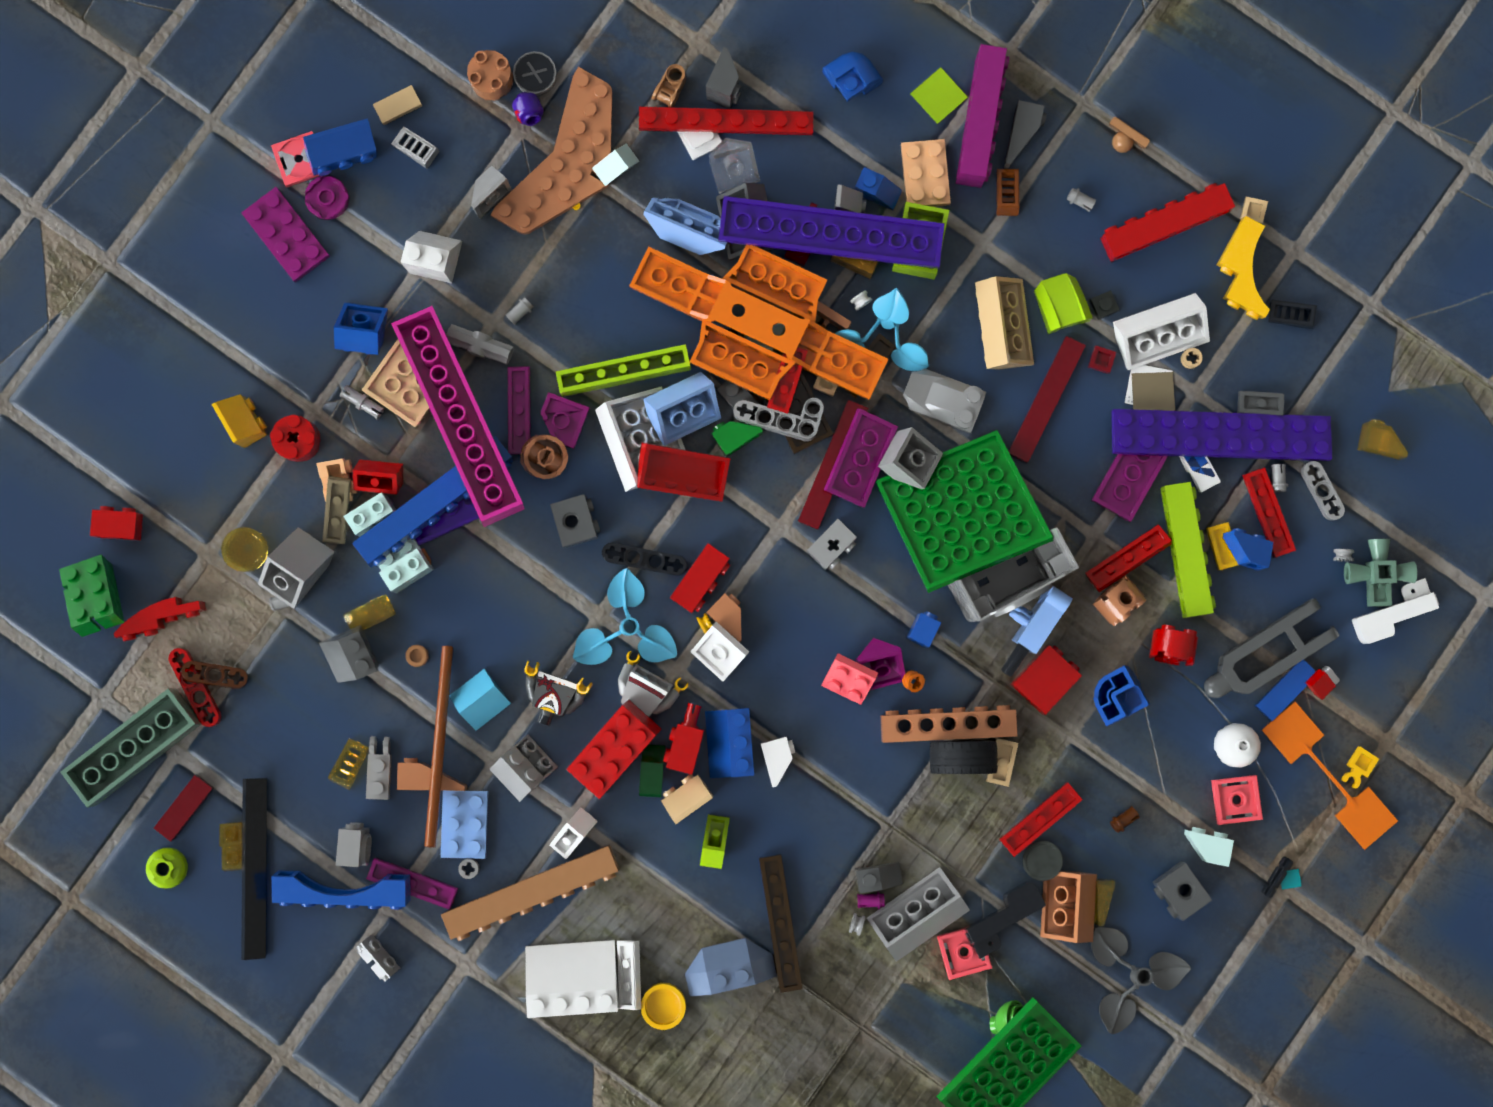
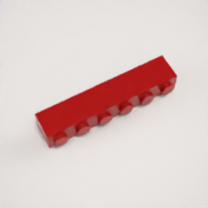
(1167, 222)

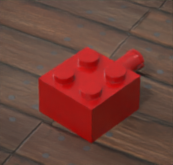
(686, 742)

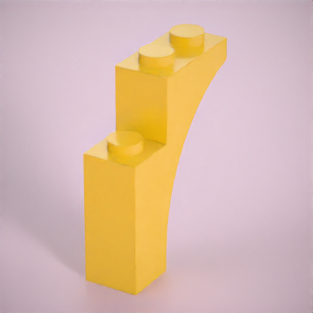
(1238, 260)

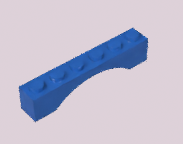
(297, 888)

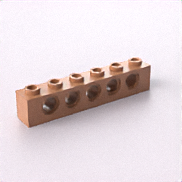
(1006, 724)

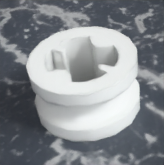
(861, 300)

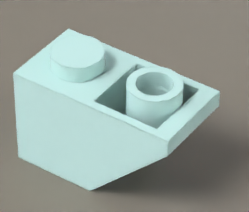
(1211, 848)

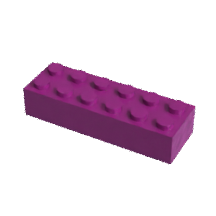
(981, 115)

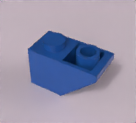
(1248, 549)

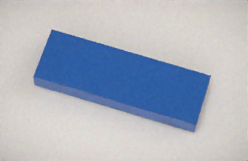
(1285, 690)

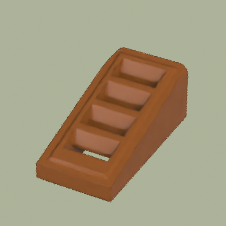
(1007, 206)

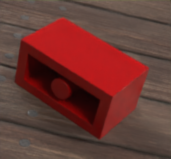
(378, 476)
(116, 524)

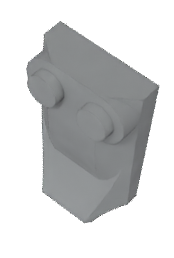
(944, 399)

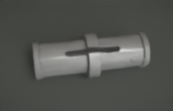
(362, 402)

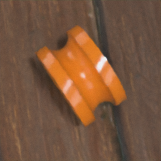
(909, 676)

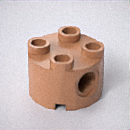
(490, 75)
(544, 456)
(1119, 601)

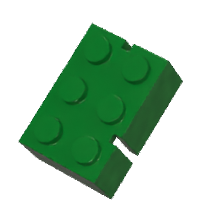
(91, 594)

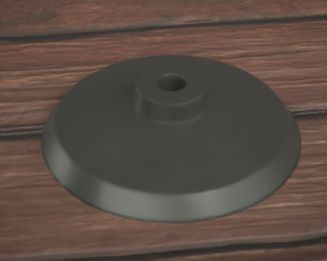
(1042, 860)

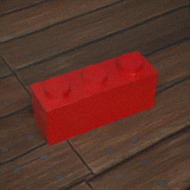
(701, 579)

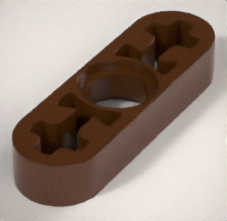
(198, 667)

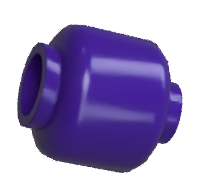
(527, 108)

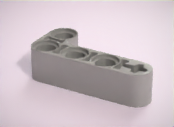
(776, 416)

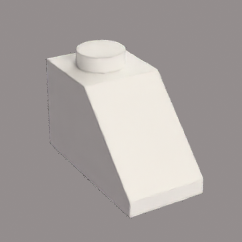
(777, 757)
(573, 833)

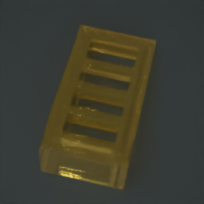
(342, 760)
(1103, 898)

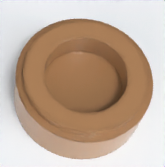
(417, 655)

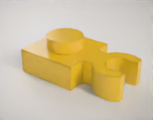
(1362, 764)

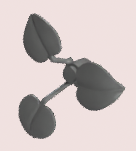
(1165, 973)

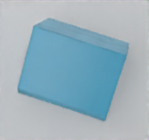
(479, 700)

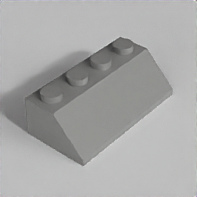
(918, 914)

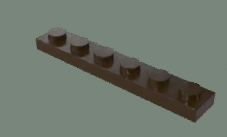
(780, 923)

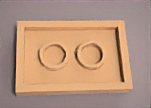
(926, 172)

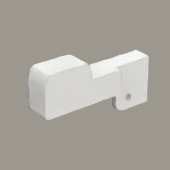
(1380, 623)

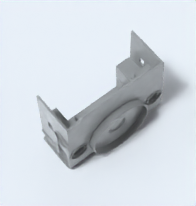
(1014, 584)

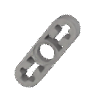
(1320, 473)

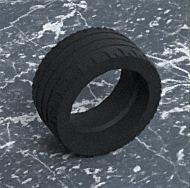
(963, 757)

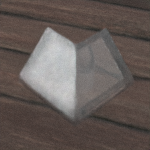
(733, 164)

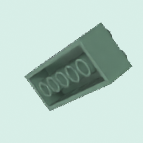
(131, 747)

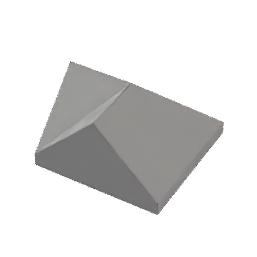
(488, 191)

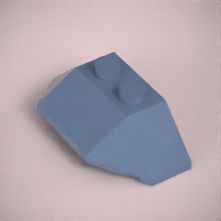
(729, 967)

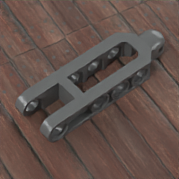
(1226, 679)

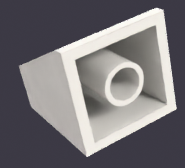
(431, 256)

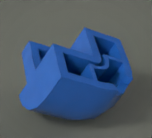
(852, 75)
(1119, 695)

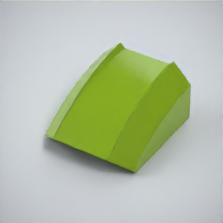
(1062, 302)

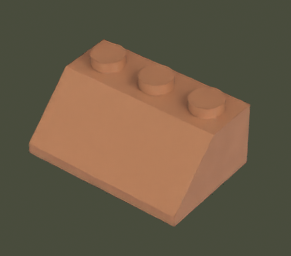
(1069, 907)

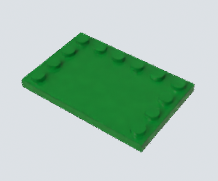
(1013, 1062)

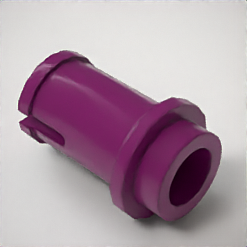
(870, 900)

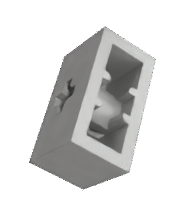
(836, 532)

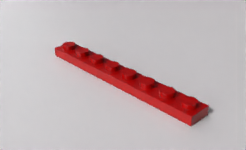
(725, 121)

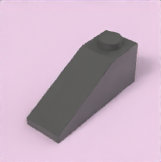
(1025, 125)

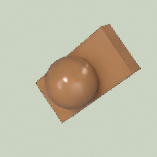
(1126, 136)

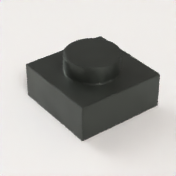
(1104, 305)

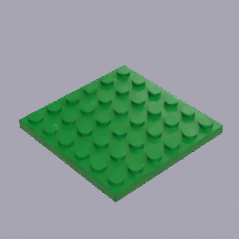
(968, 513)

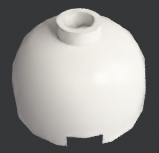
(1231, 738)

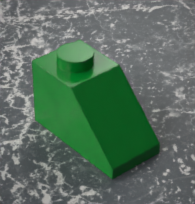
(734, 436)

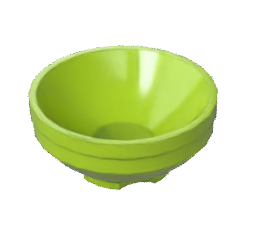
(177, 867)

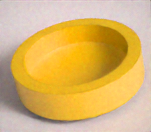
(663, 1006)

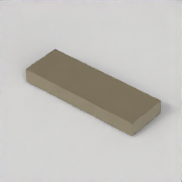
(336, 507)

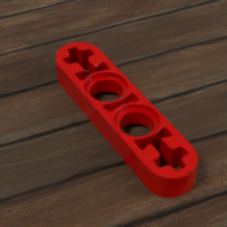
(191, 689)

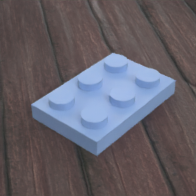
(464, 824)

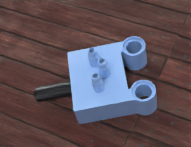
(1035, 626)

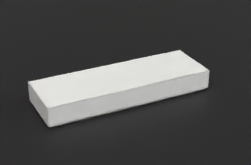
(629, 974)

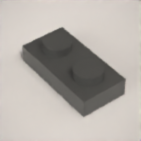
(1260, 403)

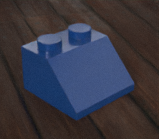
(360, 328)

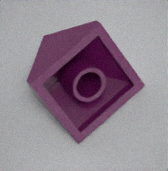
(885, 660)

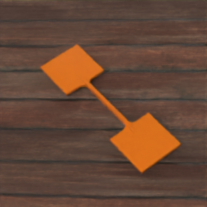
(1363, 815)

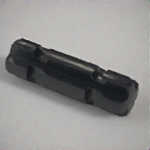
(1277, 877)

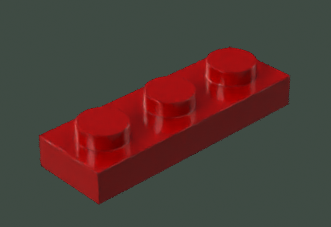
(785, 390)

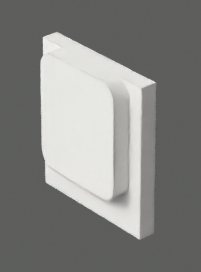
(699, 142)

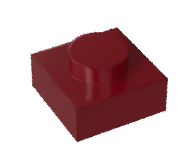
(1102, 359)

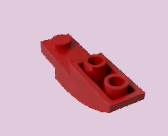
(151, 618)

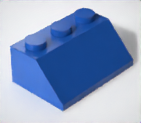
(340, 147)
(729, 743)

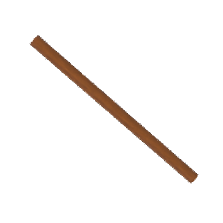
(438, 747)

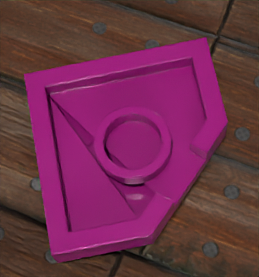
(564, 418)

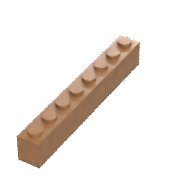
(530, 892)

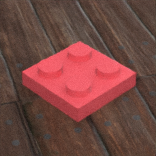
(849, 679)

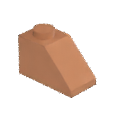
(728, 615)

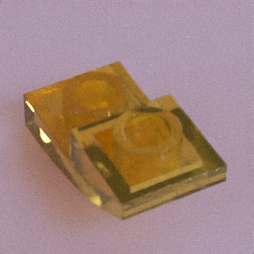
(370, 613)
(231, 842)

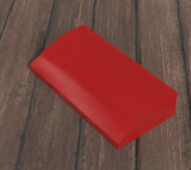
(682, 472)

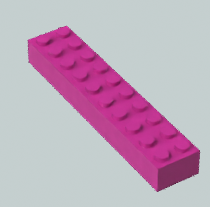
(458, 416)

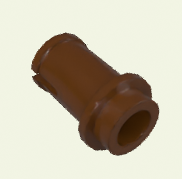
(1123, 820)

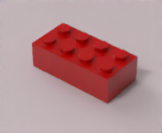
(614, 749)

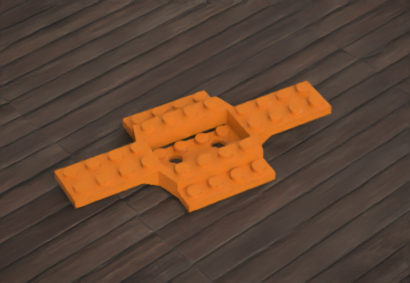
(771, 294)

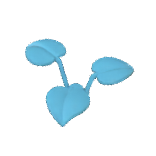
(892, 312)
(657, 643)

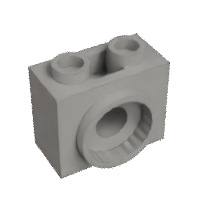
(353, 845)

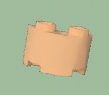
(335, 468)

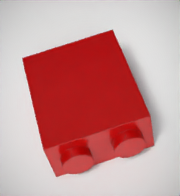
(1046, 679)

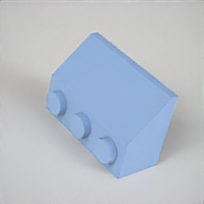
(683, 408)

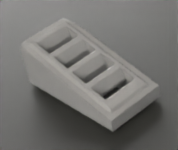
(428, 157)

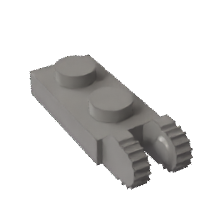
(378, 770)

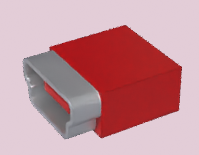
(1322, 682)

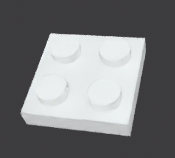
(719, 651)

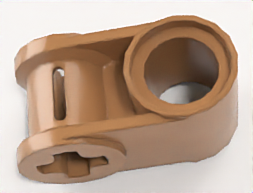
(668, 89)

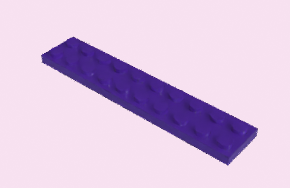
(831, 232)
(1221, 435)

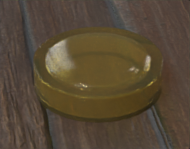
(244, 549)

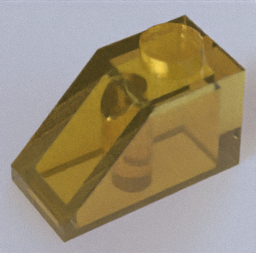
(1381, 440)

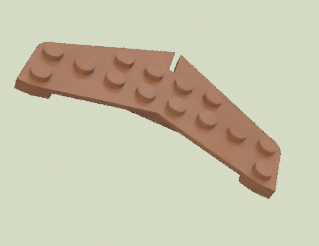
(567, 172)

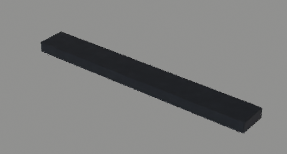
(254, 868)

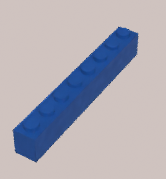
(416, 514)

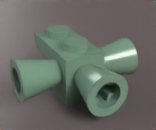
(1380, 573)

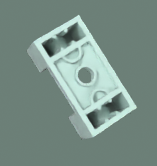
(401, 567)

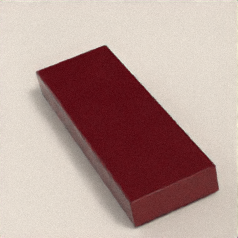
(183, 808)

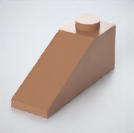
(416, 776)

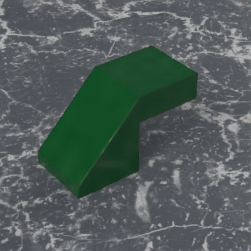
(652, 771)

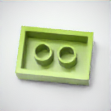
(923, 213)

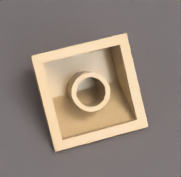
(686, 798)

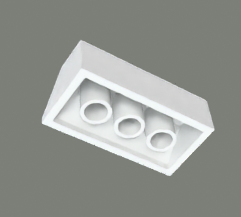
(1162, 331)

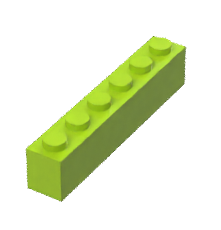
(623, 370)
(1187, 549)

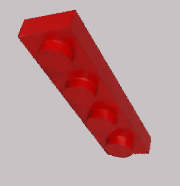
(1269, 512)
(1128, 558)
(1040, 819)

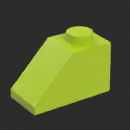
(714, 841)

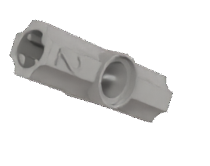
(479, 344)

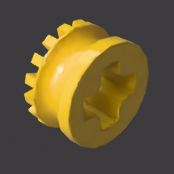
(704, 623)

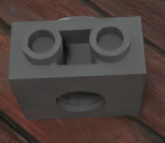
(585, 529)
(1168, 887)

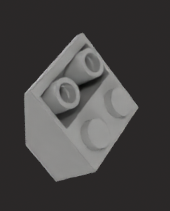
(523, 768)

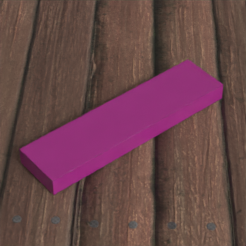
(518, 408)
(421, 885)

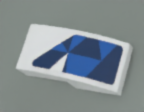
(1200, 471)

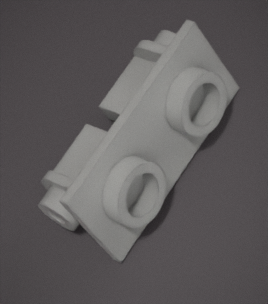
(384, 965)

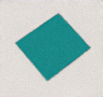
(1291, 880)

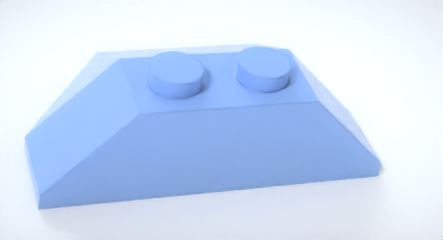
(685, 225)

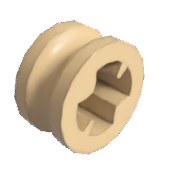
(1194, 352)

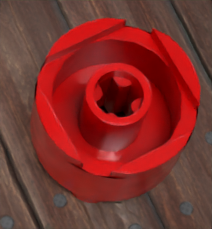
(283, 440)
(1173, 646)

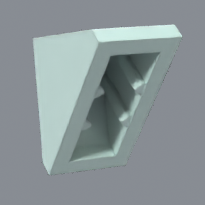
(615, 164)

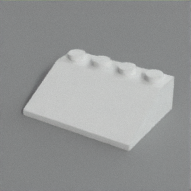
(625, 429)
(571, 979)

